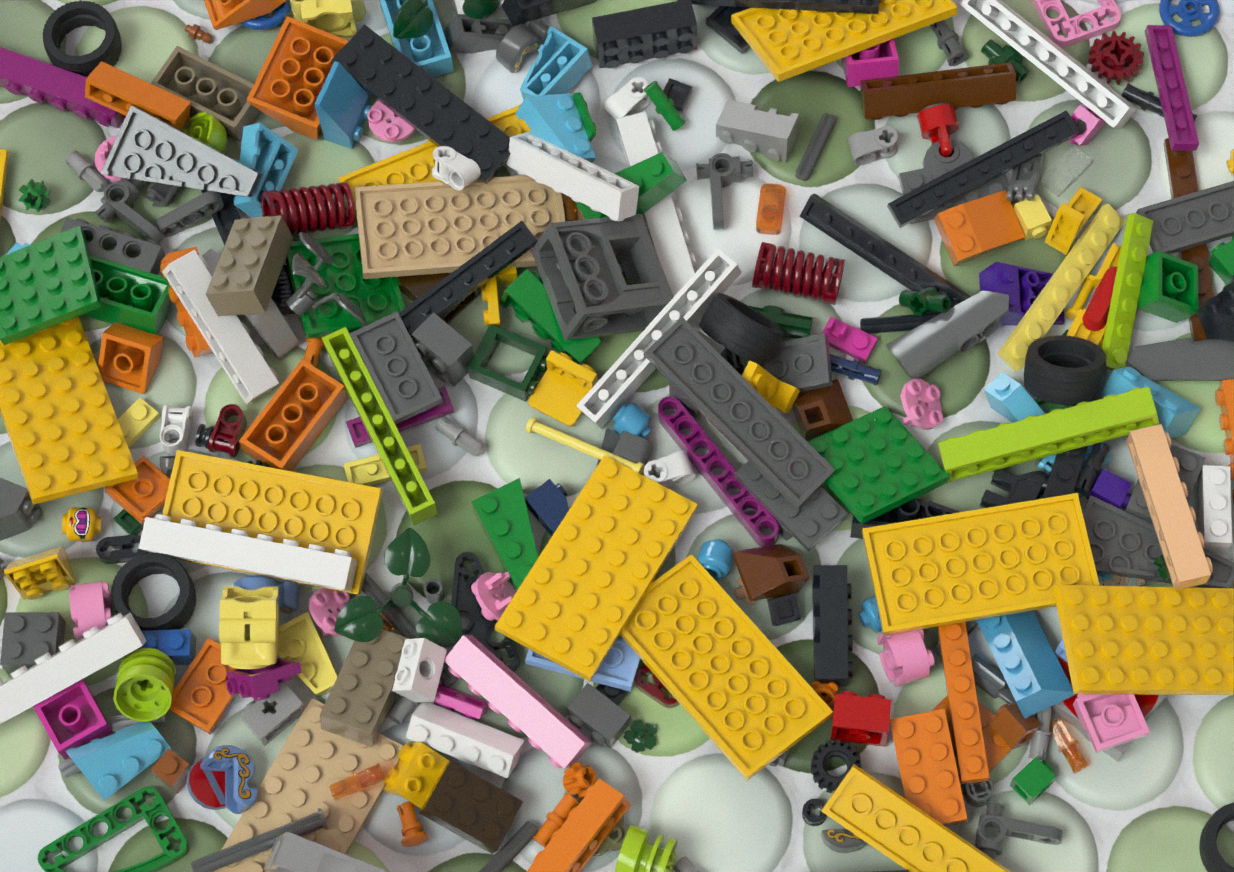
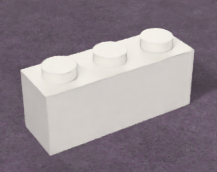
(1215, 508)

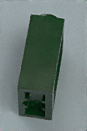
(486, 349)

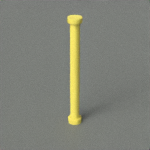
(534, 426)

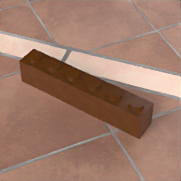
(958, 87)

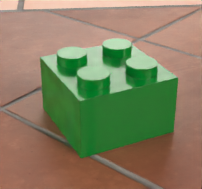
(1169, 287)

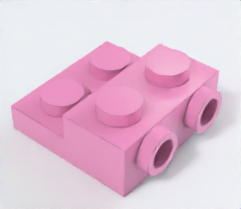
(1110, 719)

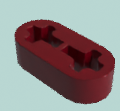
(654, 691)

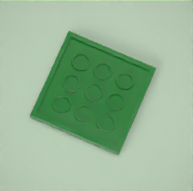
(46, 285)
(373, 296)
(877, 464)

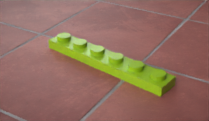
(1126, 290)

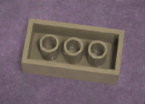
(208, 90)
(249, 266)
(364, 689)

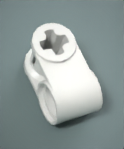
(628, 99)
(454, 168)
(175, 424)
(671, 470)

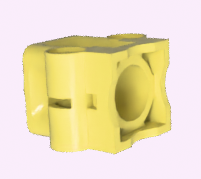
(332, 16)
(249, 627)

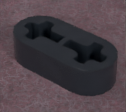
(118, 542)

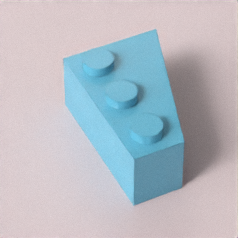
(557, 67)
(268, 155)
(118, 757)

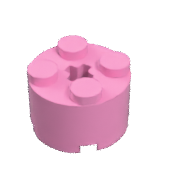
(89, 606)
(905, 656)

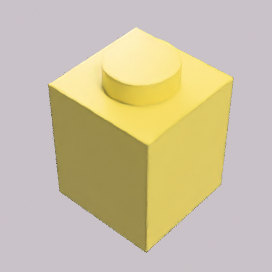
(1033, 218)

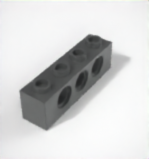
(126, 245)

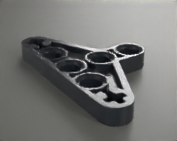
(469, 607)

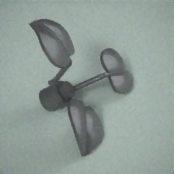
(305, 295)

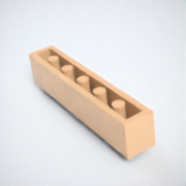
(1168, 507)

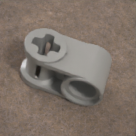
(871, 145)

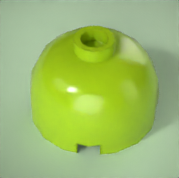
(208, 130)

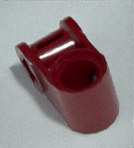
(227, 435)

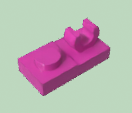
(849, 339)
(455, 700)

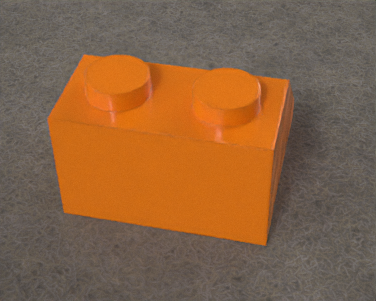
(129, 357)

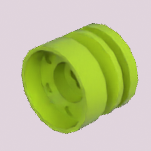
(145, 684)
(641, 856)

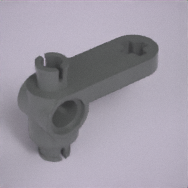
(718, 180)
(124, 208)
(1011, 828)

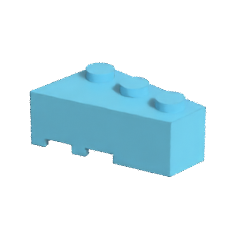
(557, 122)
(1172, 410)

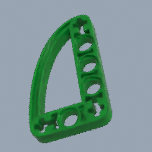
(116, 827)

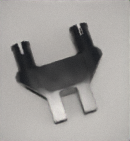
(1019, 487)

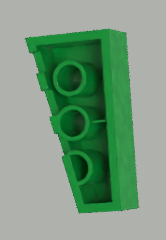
(656, 180)
(533, 305)
(508, 529)

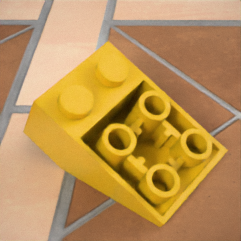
(41, 573)

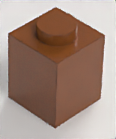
(1013, 727)
(171, 770)

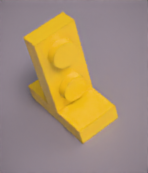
(1071, 220)
(490, 294)
(775, 392)

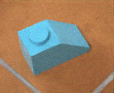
(1011, 399)

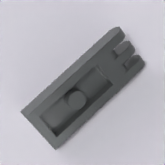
(1025, 179)

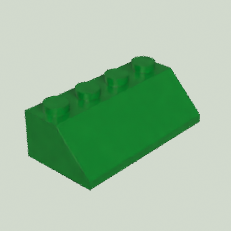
(130, 296)

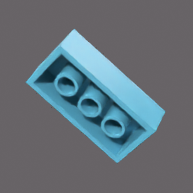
(428, 51)

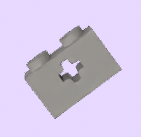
(268, 726)

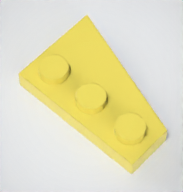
(302, 643)

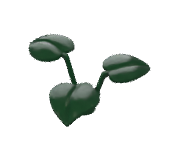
(416, 19)
(404, 556)

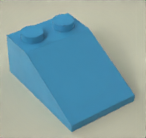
(342, 107)

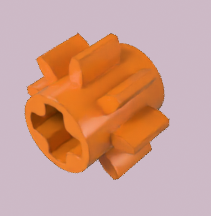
(578, 779)

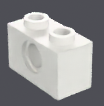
(419, 670)

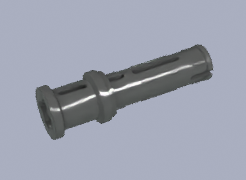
(949, 43)

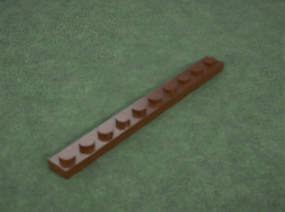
(1183, 182)

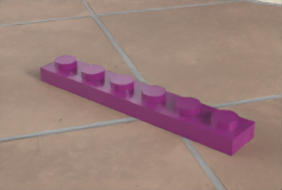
(1171, 88)

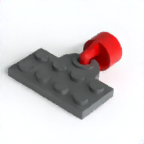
(945, 154)

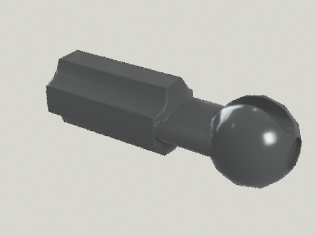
(991, 680)

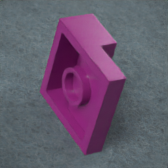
(262, 681)

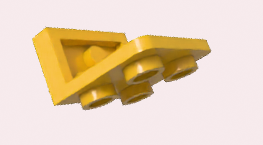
(562, 388)
(414, 773)

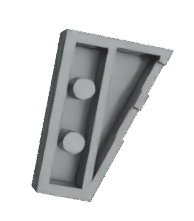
(758, 130)

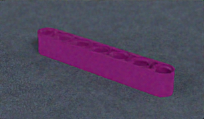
(712, 460)

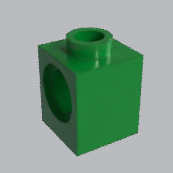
(1033, 780)

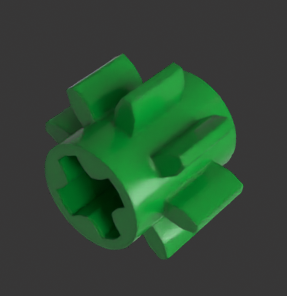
(34, 195)

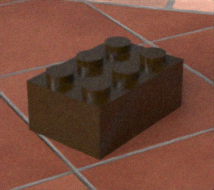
(471, 807)

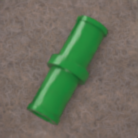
(664, 105)

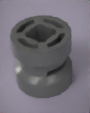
(976, 795)

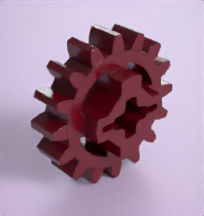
(1107, 63)

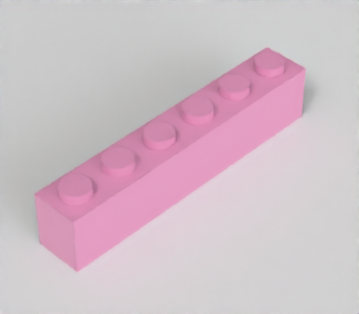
(517, 701)

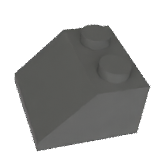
(16, 509)

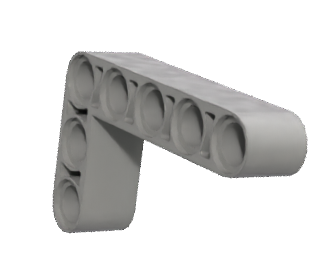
(269, 325)

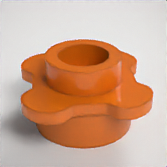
(829, 689)

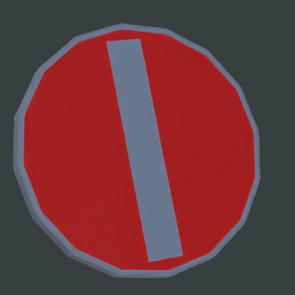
(206, 786)

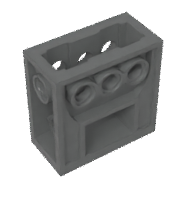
(589, 268)

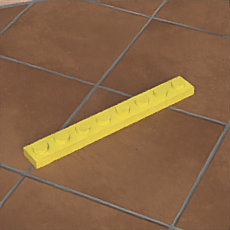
(1062, 286)

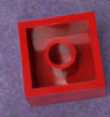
(860, 719)

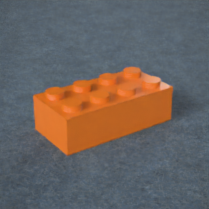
(294, 417)
(929, 766)

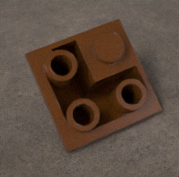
(821, 410)
(770, 571)

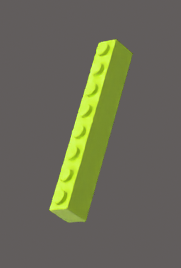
(380, 426)
(1048, 434)

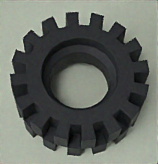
(826, 752)

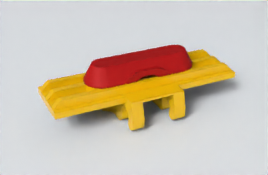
(1092, 322)

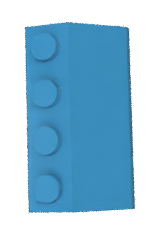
(1026, 661)

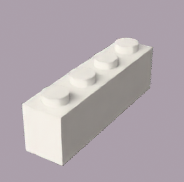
(465, 739)

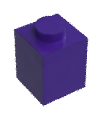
(1111, 489)

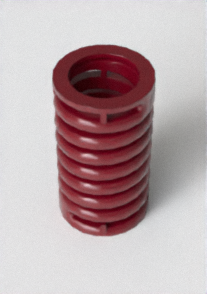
(308, 212)
(798, 278)

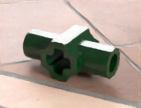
(1004, 55)
(925, 301)

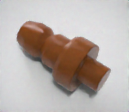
(196, 32)

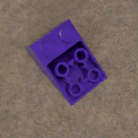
(1020, 284)

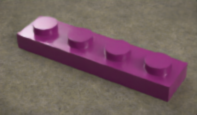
(360, 436)

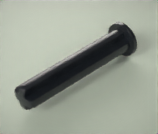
(894, 323)

